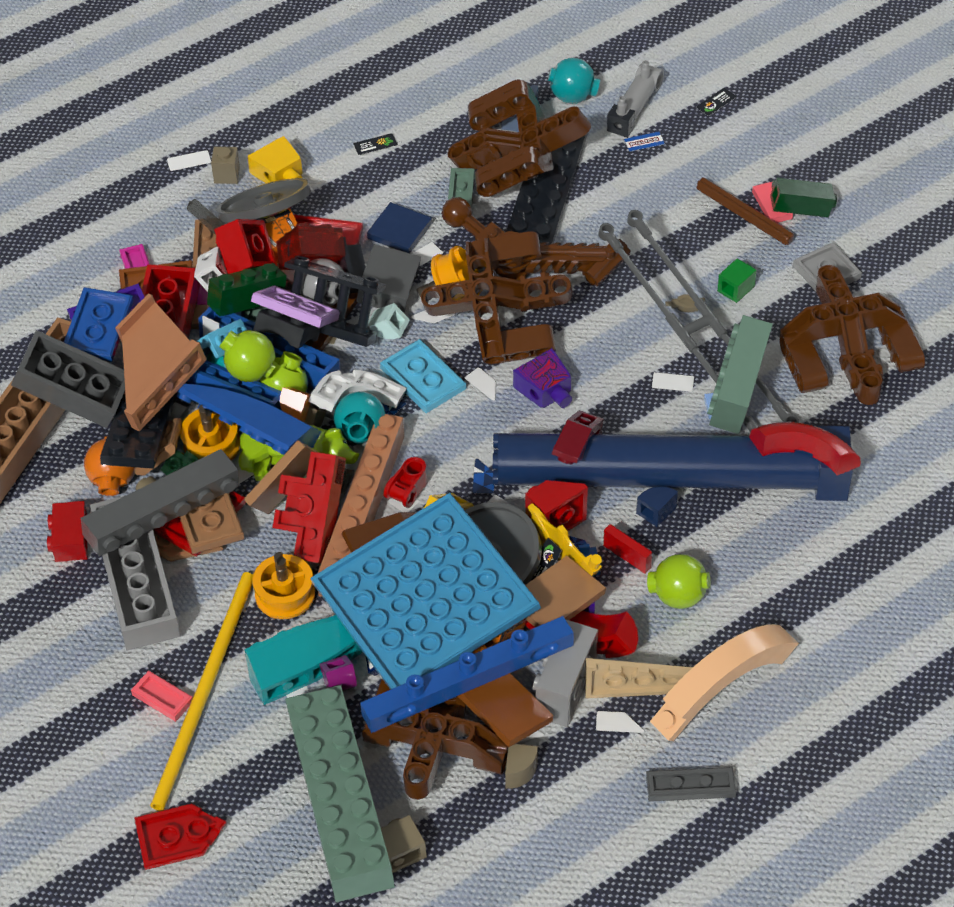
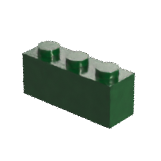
(234, 291)

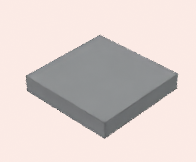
(830, 254)

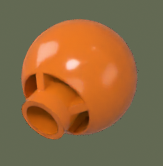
(106, 477)

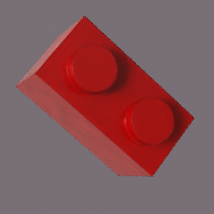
(66, 531)

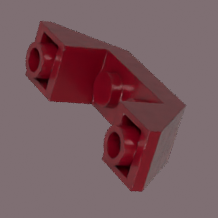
(575, 436)

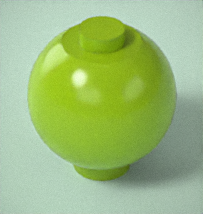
(248, 355)
(287, 373)
(679, 581)

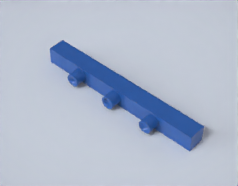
(467, 673)

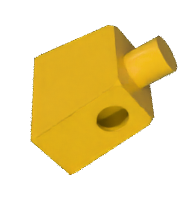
(275, 162)

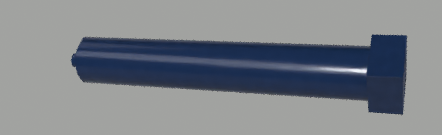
(667, 462)

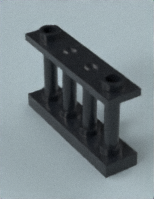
(340, 329)

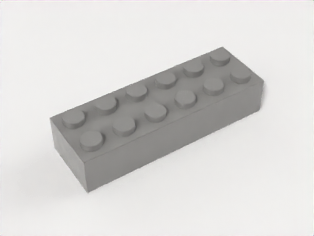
(140, 590)

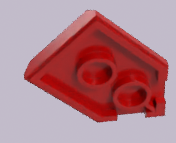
(176, 834)

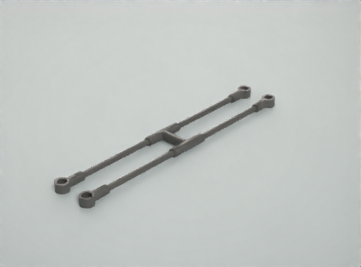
(684, 331)

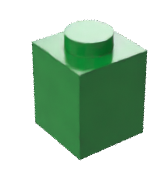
(736, 280)

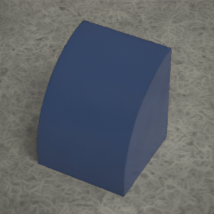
(656, 504)

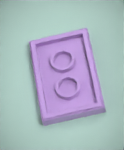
(295, 306)

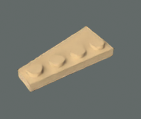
(625, 678)

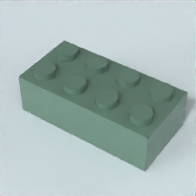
(738, 374)

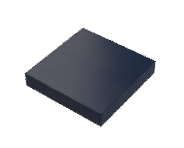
(399, 228)

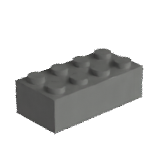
(70, 379)

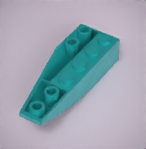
(295, 656)

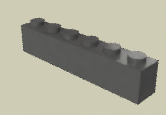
(159, 502)

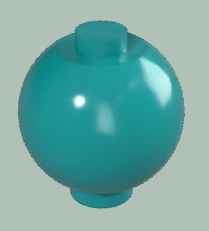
(573, 80)
(357, 415)

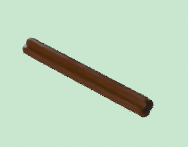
(745, 211)

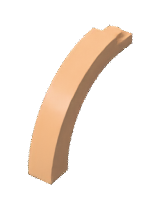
(713, 673)

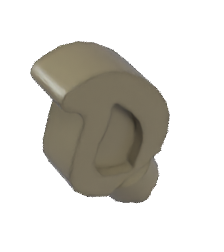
(683, 303)

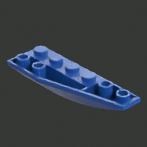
(255, 417)

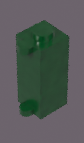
(802, 197)

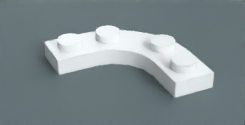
(337, 385)

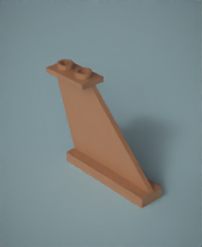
(155, 360)

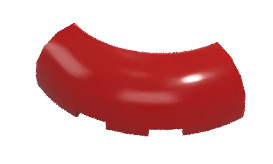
(808, 438)
(615, 632)

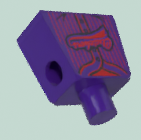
(544, 380)

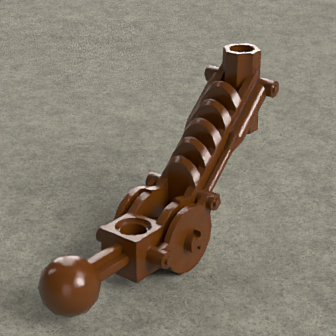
(593, 260)

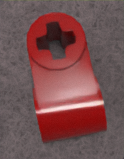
(407, 482)

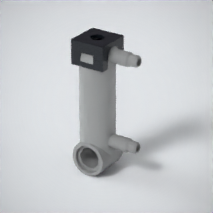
(623, 115)

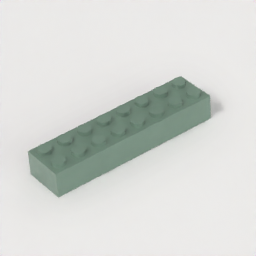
(339, 794)

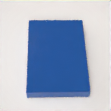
(95, 322)

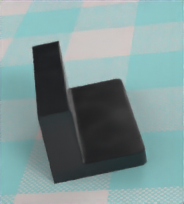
(353, 261)

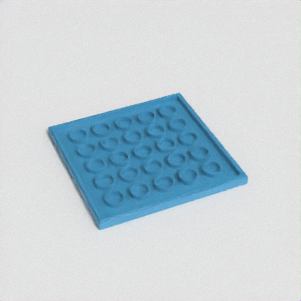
(424, 593)

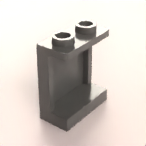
(395, 270)

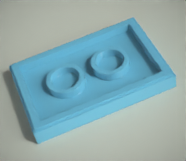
(424, 375)

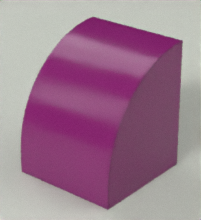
(339, 672)

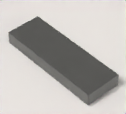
(690, 784)

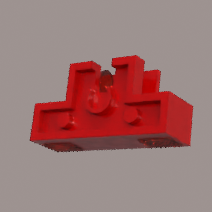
(312, 505)

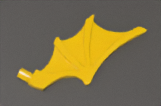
(561, 538)

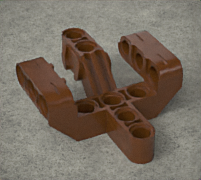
(522, 152)
(488, 254)
(848, 319)
(481, 744)

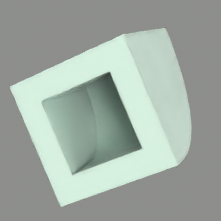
(388, 322)

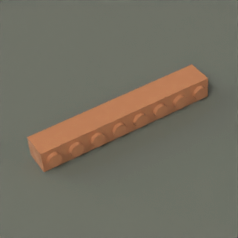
(367, 485)

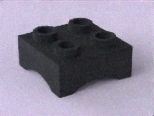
(289, 328)

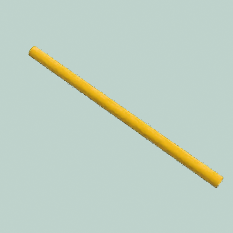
(202, 693)

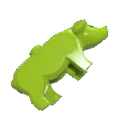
(258, 457)

